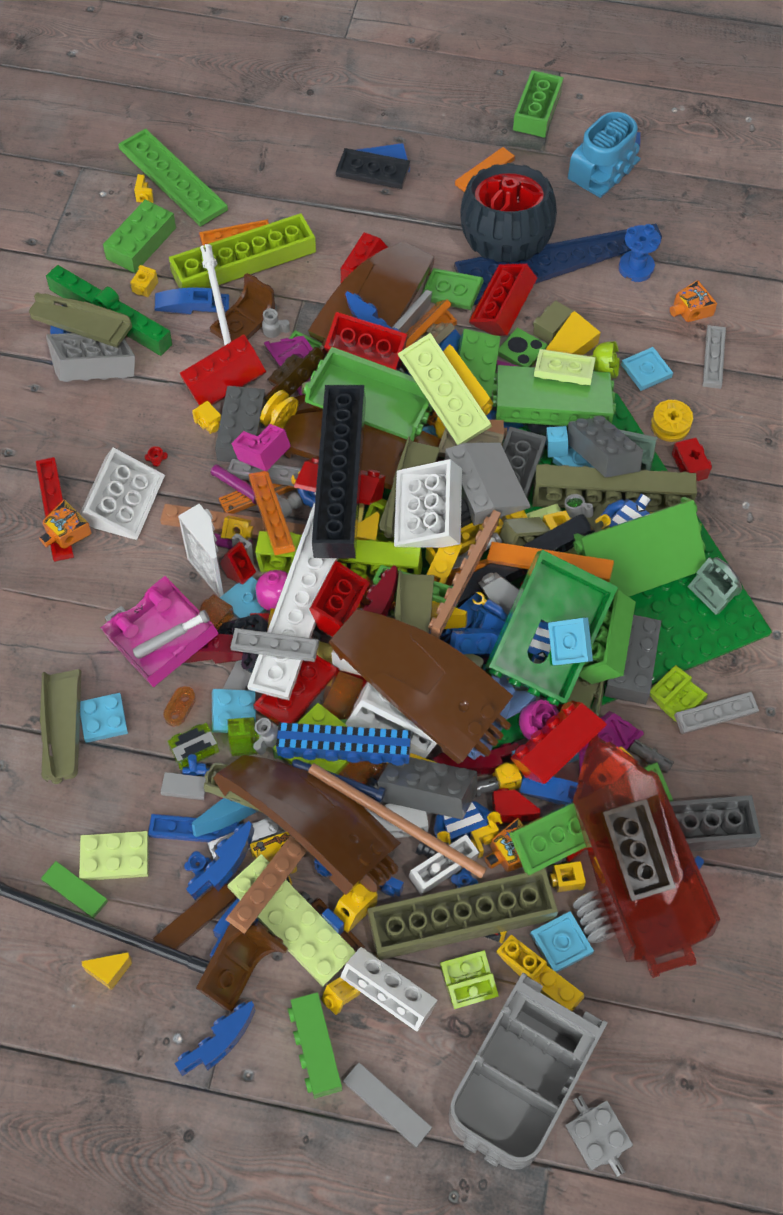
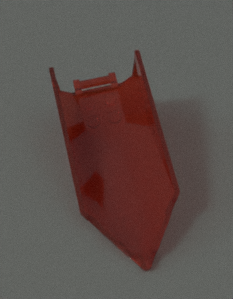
(660, 921)

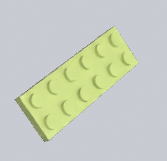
(444, 390)
(298, 925)

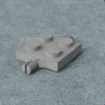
(599, 1135)

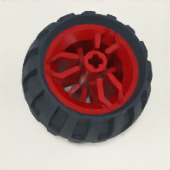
(508, 212)

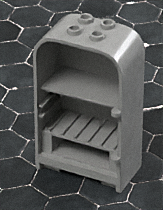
(522, 1076)

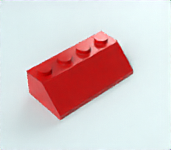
(503, 299)
(366, 340)
(228, 366)
(370, 488)
(557, 742)

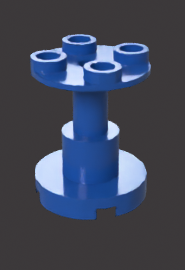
(637, 262)

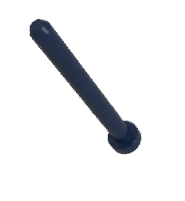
(371, 791)

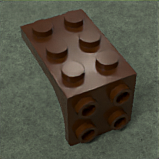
(247, 313)
(235, 962)

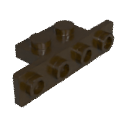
(294, 372)

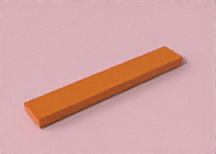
(271, 513)
(523, 557)

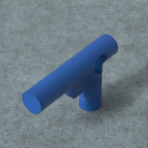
(195, 768)

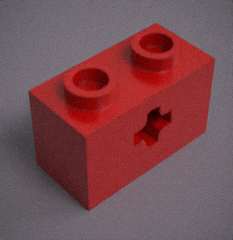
(691, 458)

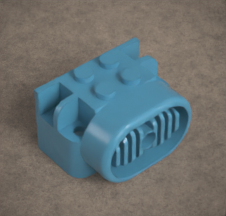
(605, 153)

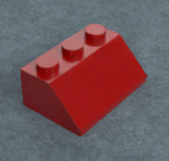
(365, 248)
(337, 598)

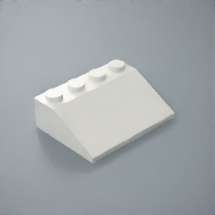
(121, 495)
(428, 505)
(201, 546)

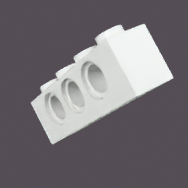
(388, 988)

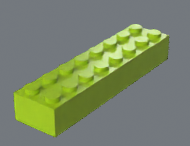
(246, 253)
(369, 557)

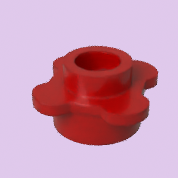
(156, 451)

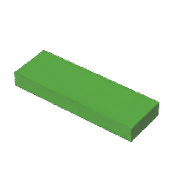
(74, 889)

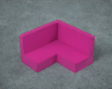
(261, 450)

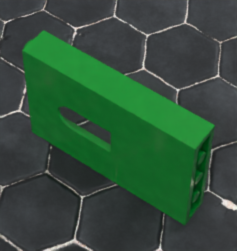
(549, 593)

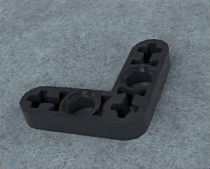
(259, 623)

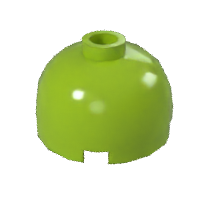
(606, 358)

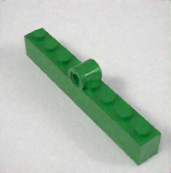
(143, 329)

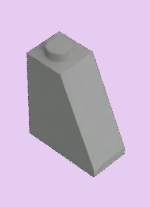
(499, 590)

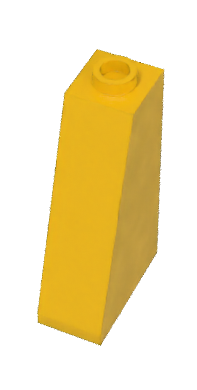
(575, 336)
(469, 380)

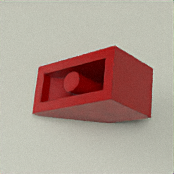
(238, 564)
(513, 805)

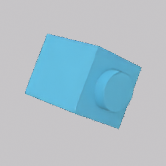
(557, 441)

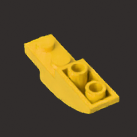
(526, 961)

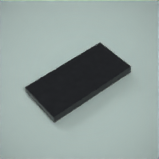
(373, 168)

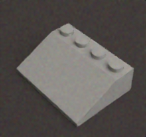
(87, 359)
(487, 480)

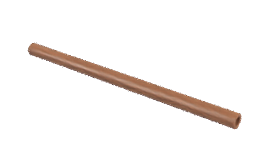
(397, 820)

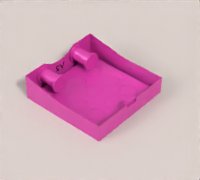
(156, 613)

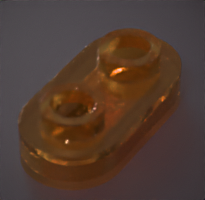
(179, 707)

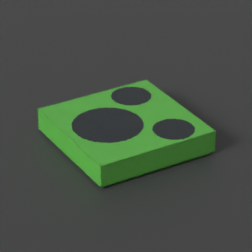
(521, 348)

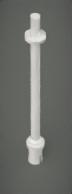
(210, 264)

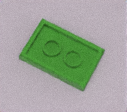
(454, 286)

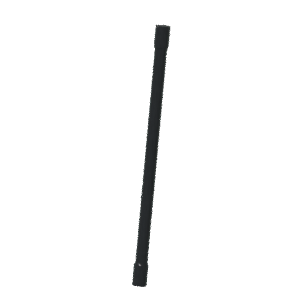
(190, 961)

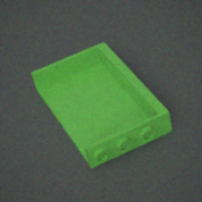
(392, 397)
(534, 400)
(649, 548)

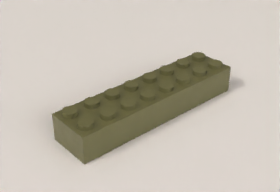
(664, 488)
(461, 914)

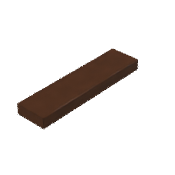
(195, 917)

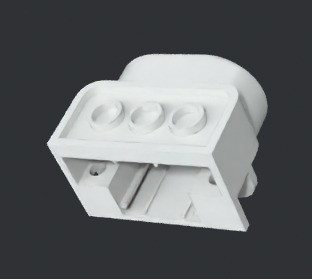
(376, 711)

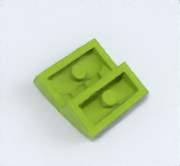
(677, 692)
(469, 979)

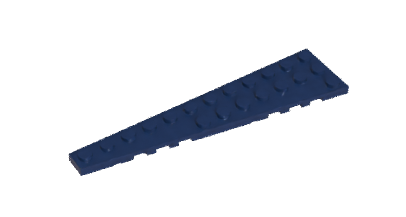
(555, 257)

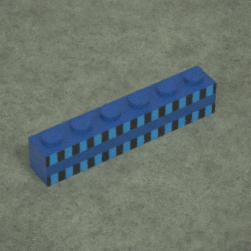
(343, 743)

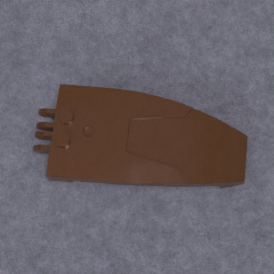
(385, 280)
(380, 449)
(425, 681)
(318, 817)

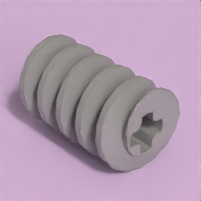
(592, 918)

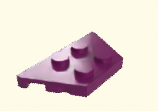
(286, 347)
(617, 732)

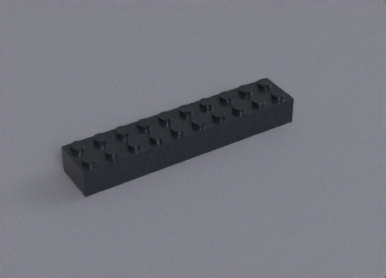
(339, 472)

